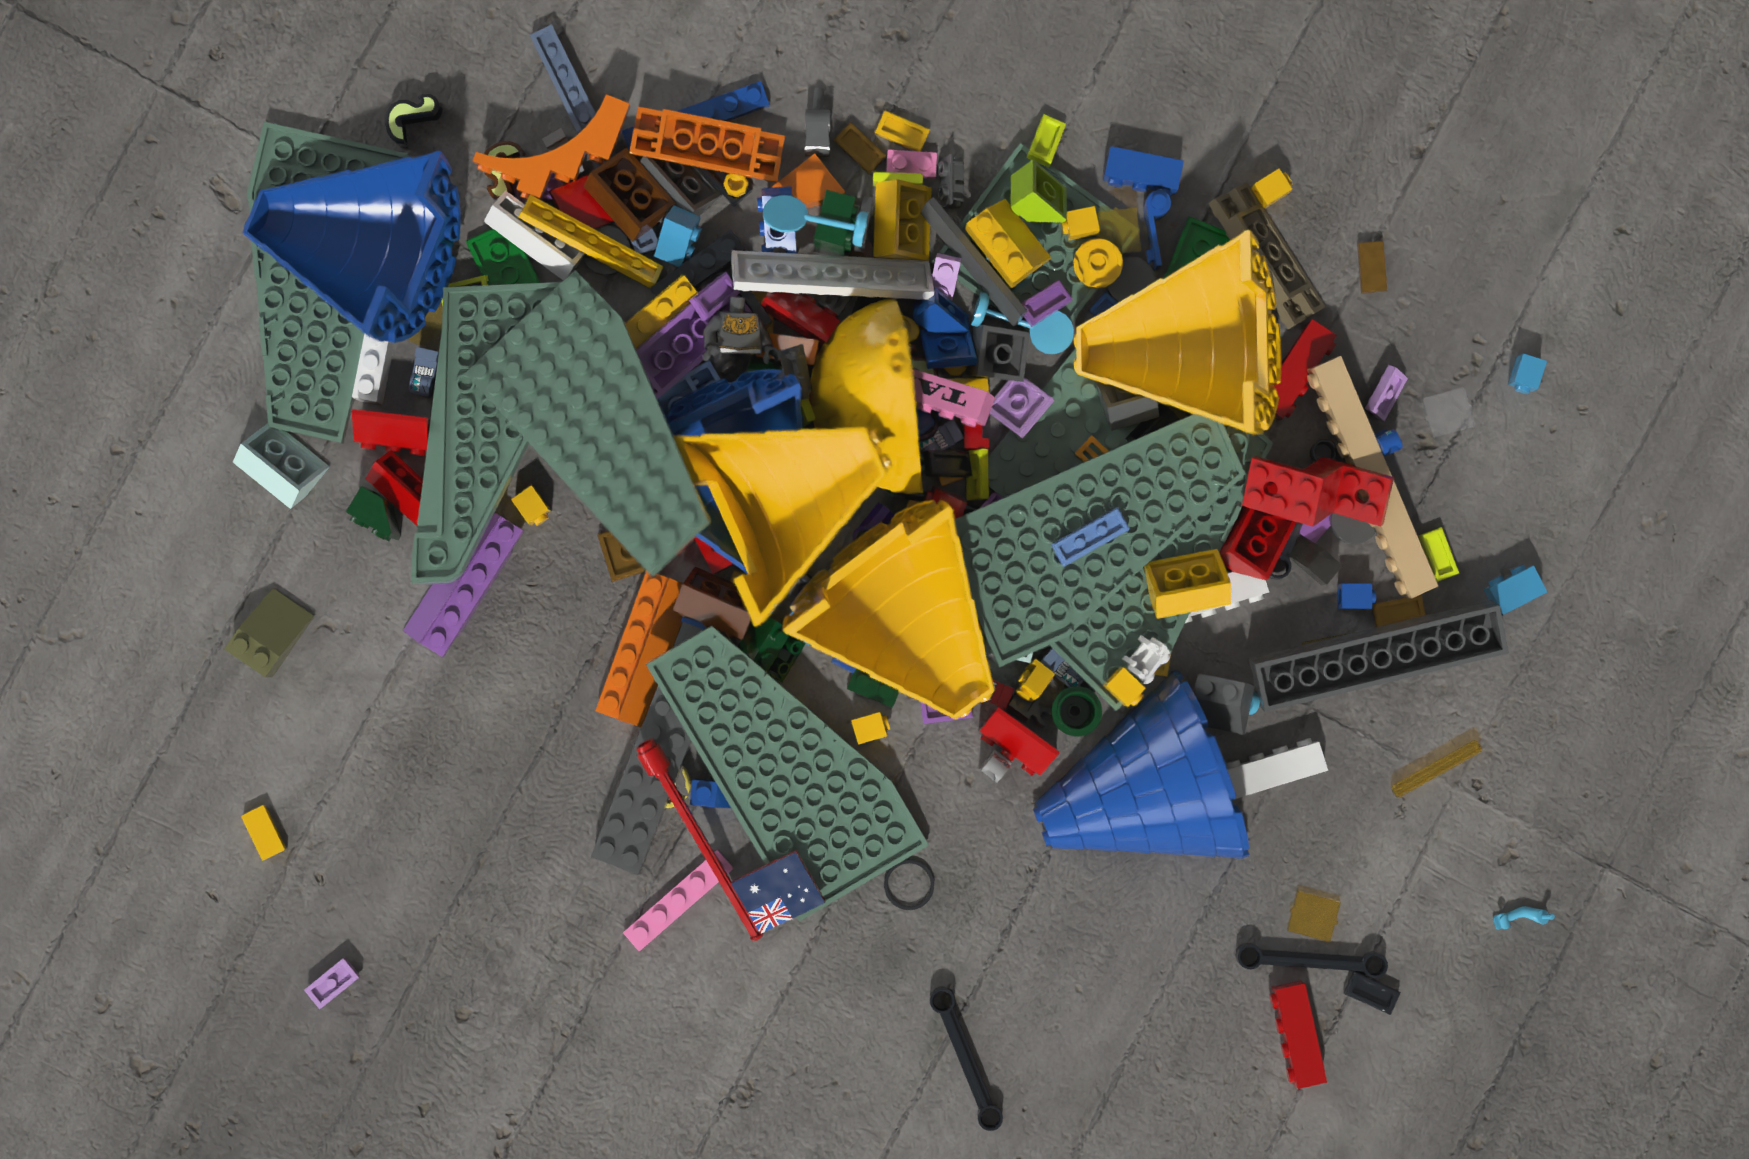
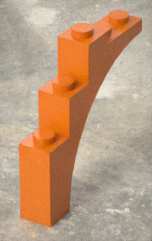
(534, 172)

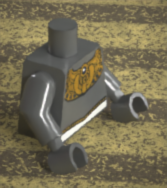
(737, 333)

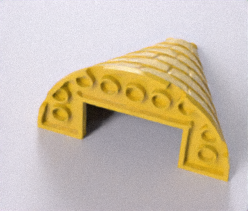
(1195, 339)
(868, 382)
(784, 497)
(901, 611)

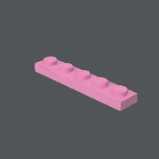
(674, 903)

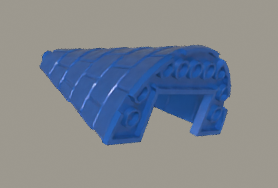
(367, 240)
(751, 404)
(1149, 786)

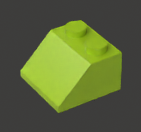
(1038, 195)

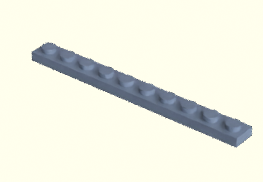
(575, 100)

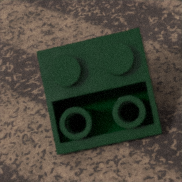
(374, 511)
(771, 648)

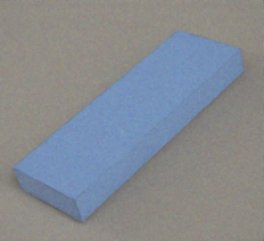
(1090, 536)

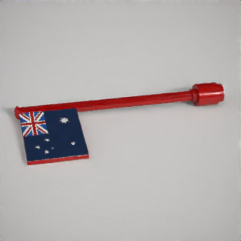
(760, 897)

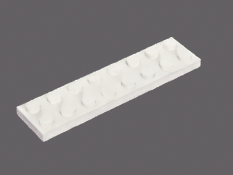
(831, 275)

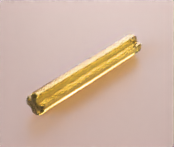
(1436, 768)

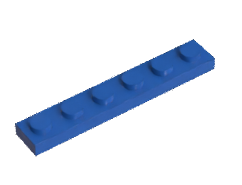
(723, 107)

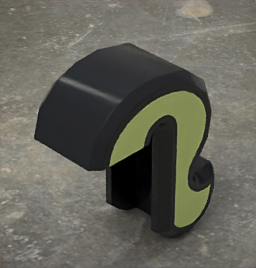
(408, 112)

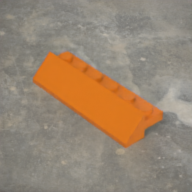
(707, 143)
(648, 634)

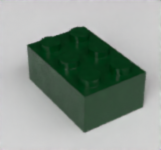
(832, 239)

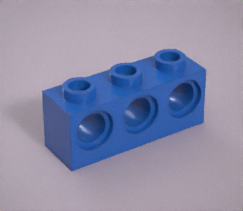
(775, 238)

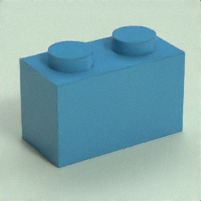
(677, 236)
(1515, 589)

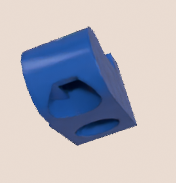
(1388, 441)

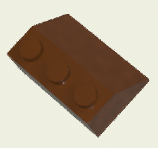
(629, 194)
(713, 603)

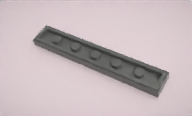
(973, 261)

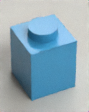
(1527, 373)

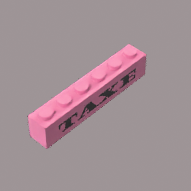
(951, 399)

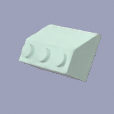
(280, 464)

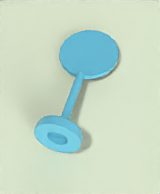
(790, 214)
(1048, 336)

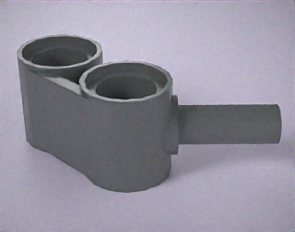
(817, 127)

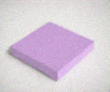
(1020, 405)

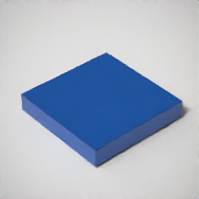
(947, 349)

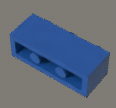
(1142, 171)

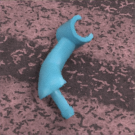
(1538, 915)

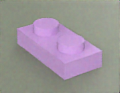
(945, 274)
(1386, 393)
(332, 983)

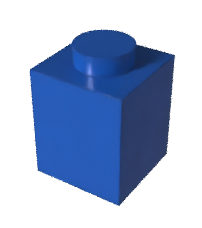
(1355, 596)

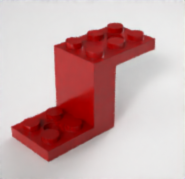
(1317, 491)

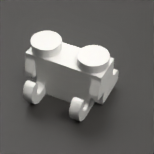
(1147, 659)

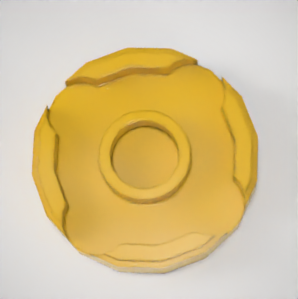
(1098, 263)

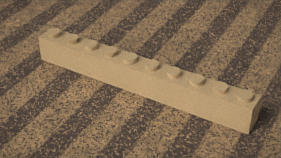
(1362, 450)

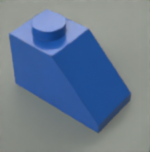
(940, 315)
(707, 794)

